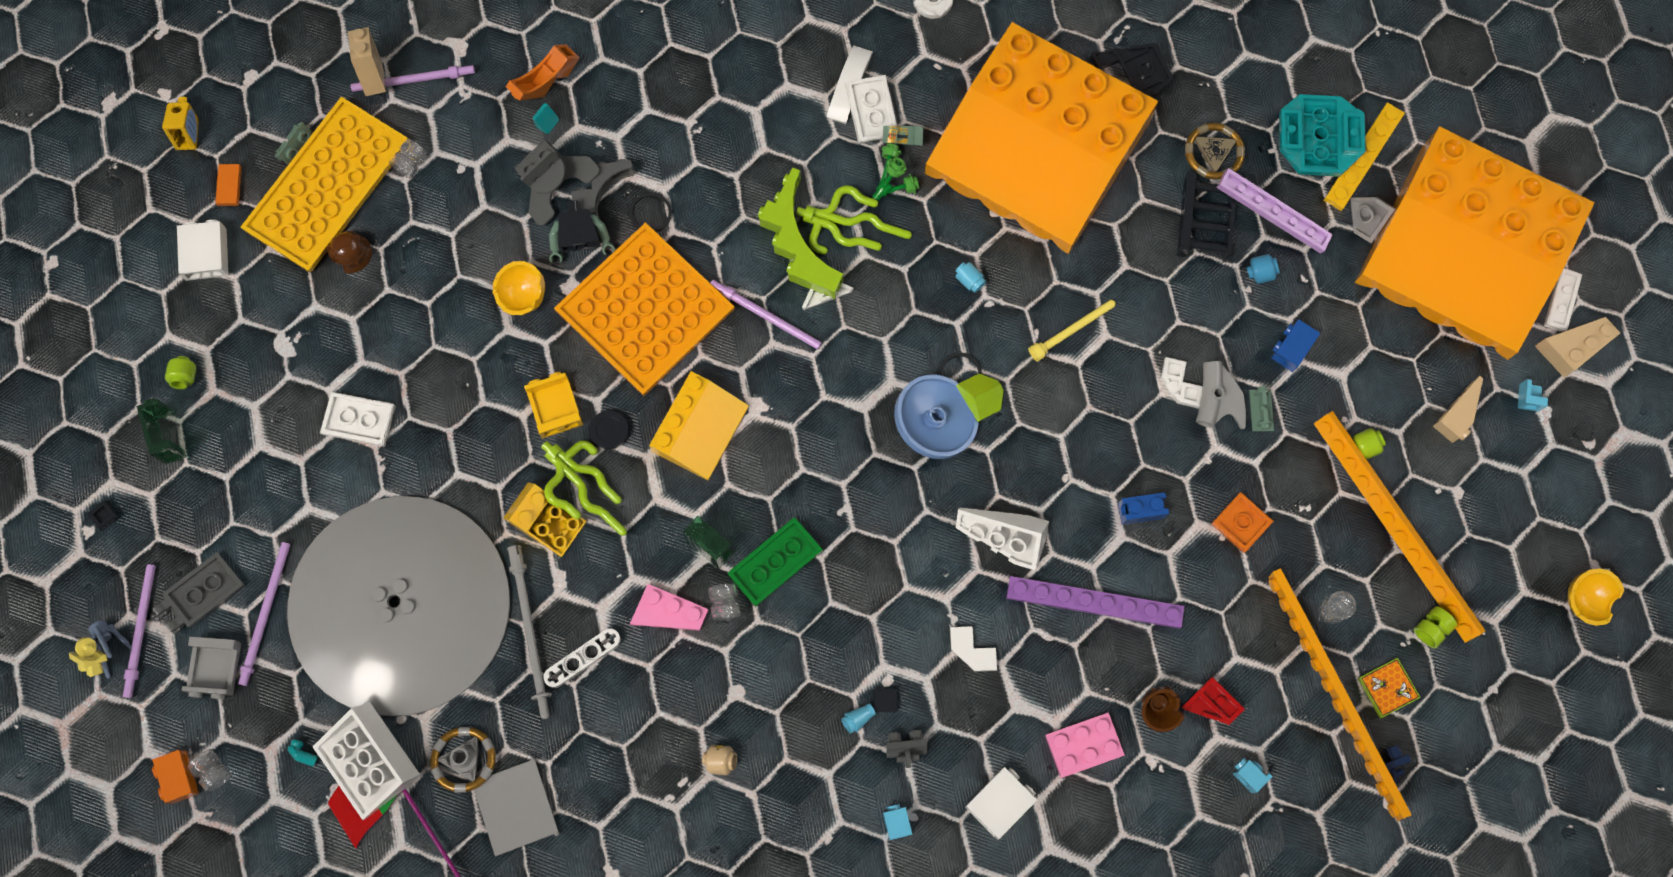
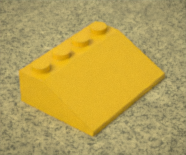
(698, 426)

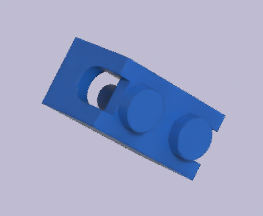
(1295, 345)
(1142, 508)

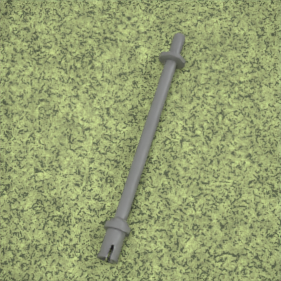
(518, 569)

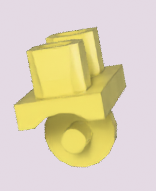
(88, 657)

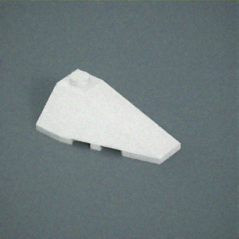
(1011, 534)

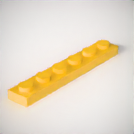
(1374, 142)

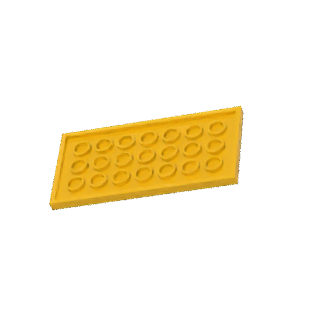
(324, 184)

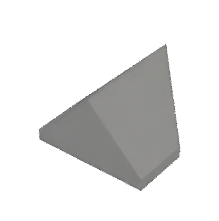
(1369, 216)

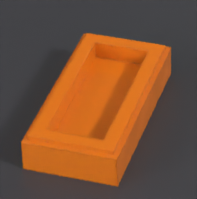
(228, 184)

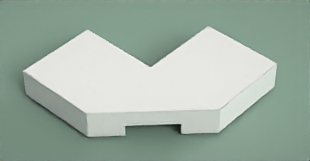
(1182, 392)
(977, 659)

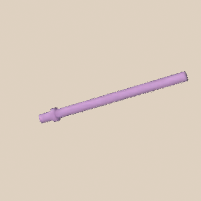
(263, 616)

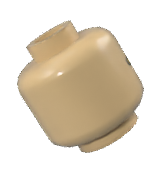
(720, 759)

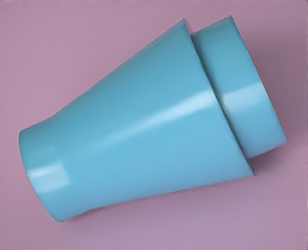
(857, 718)

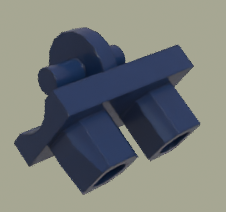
(1396, 759)

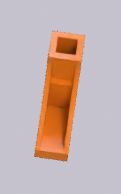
(538, 81)

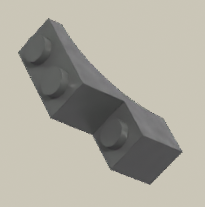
(608, 175)

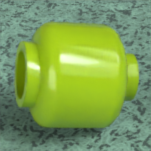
(180, 372)
(1370, 442)

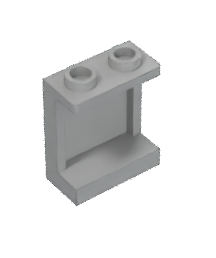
(212, 667)

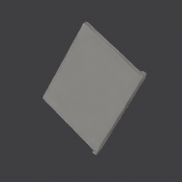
(516, 808)

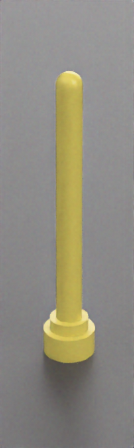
(1039, 350)

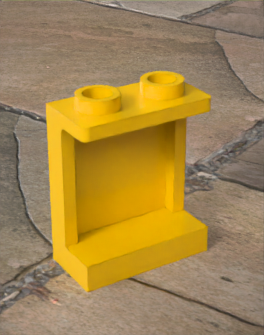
(553, 404)

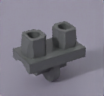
(906, 750)

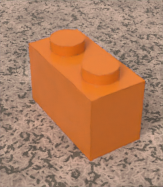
(174, 777)

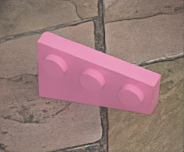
(667, 610)

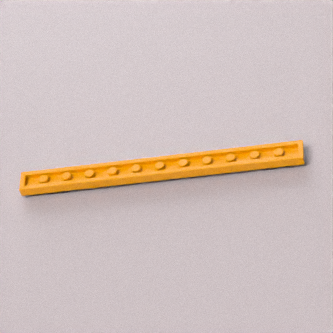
(1398, 526)
(1341, 700)

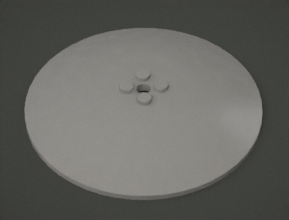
(447, 615)

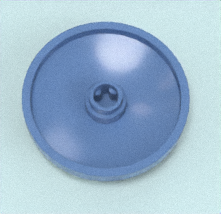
(934, 417)

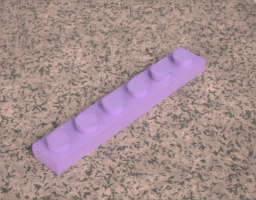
(1274, 210)

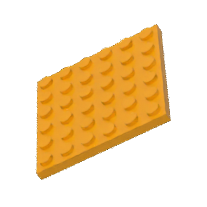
(644, 309)

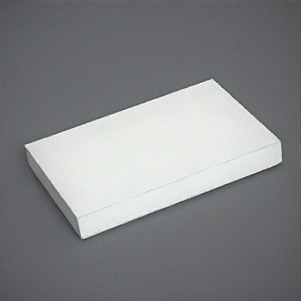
(870, 107)
(357, 419)

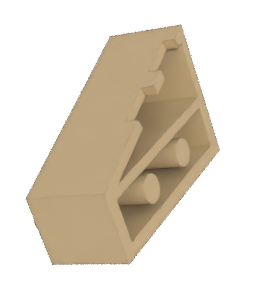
(1576, 346)

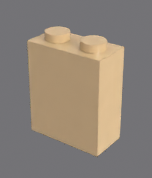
(366, 61)

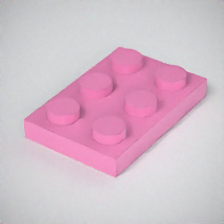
(1084, 745)

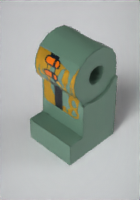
(903, 135)

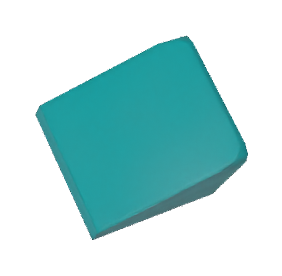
(545, 119)

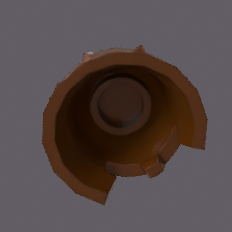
(350, 251)
(1161, 709)

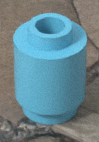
(970, 277)

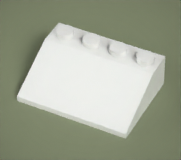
(365, 759)

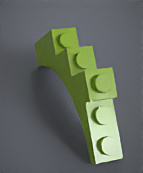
(804, 266)

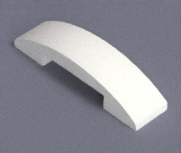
(853, 70)

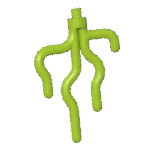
(826, 217)
(568, 467)

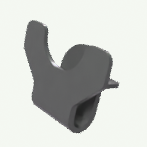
(545, 171)

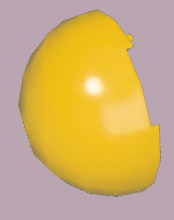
(519, 288)
(1593, 595)

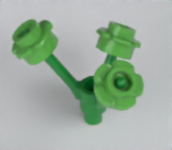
(895, 168)

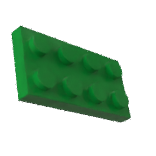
(775, 562)

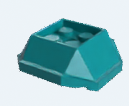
(1332, 119)

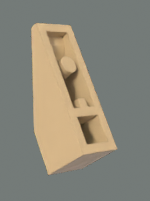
(1461, 414)

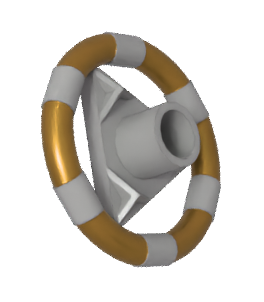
(463, 759)

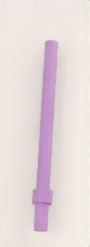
(452, 72)
(730, 294)
(131, 675)

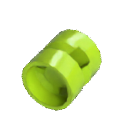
(1434, 629)

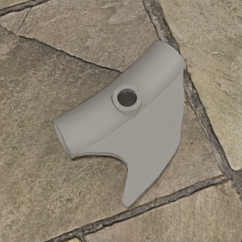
(1220, 397)

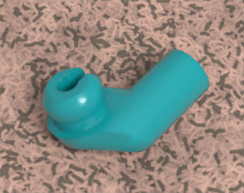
(299, 755)

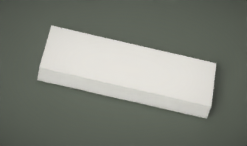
(1563, 300)

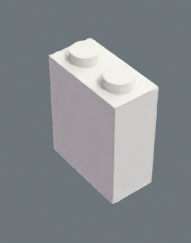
(202, 250)
(1001, 802)

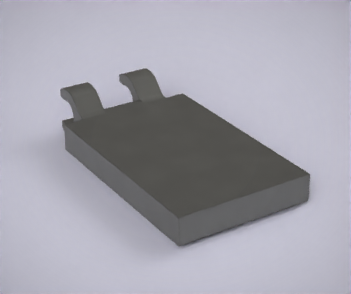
(199, 593)

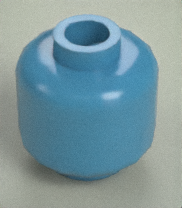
(1263, 269)

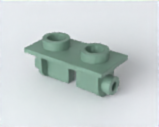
(296, 140)
(1261, 409)

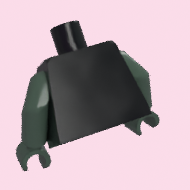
(577, 231)

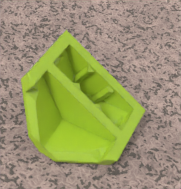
(981, 395)

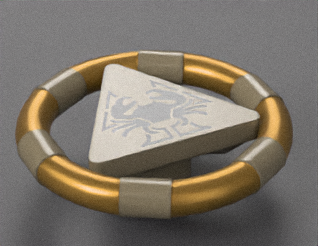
(1214, 149)

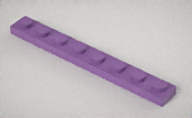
(1095, 602)

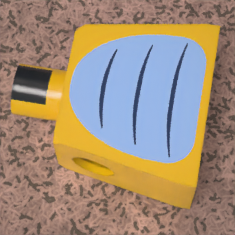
(181, 124)

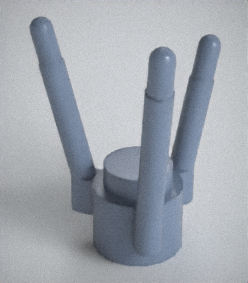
(101, 633)

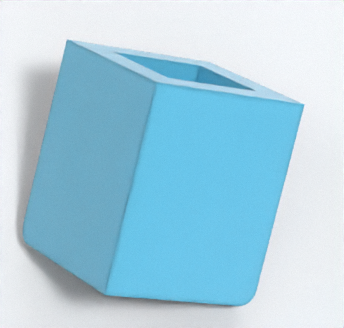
(1531, 397)

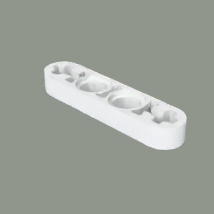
(580, 655)

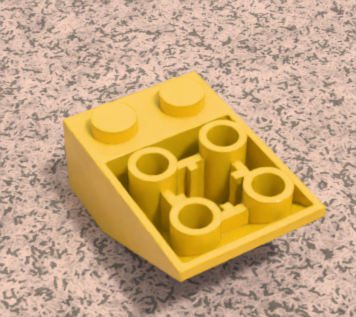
(542, 520)

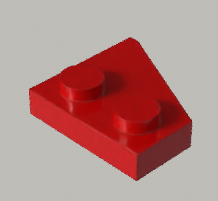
(1214, 703)

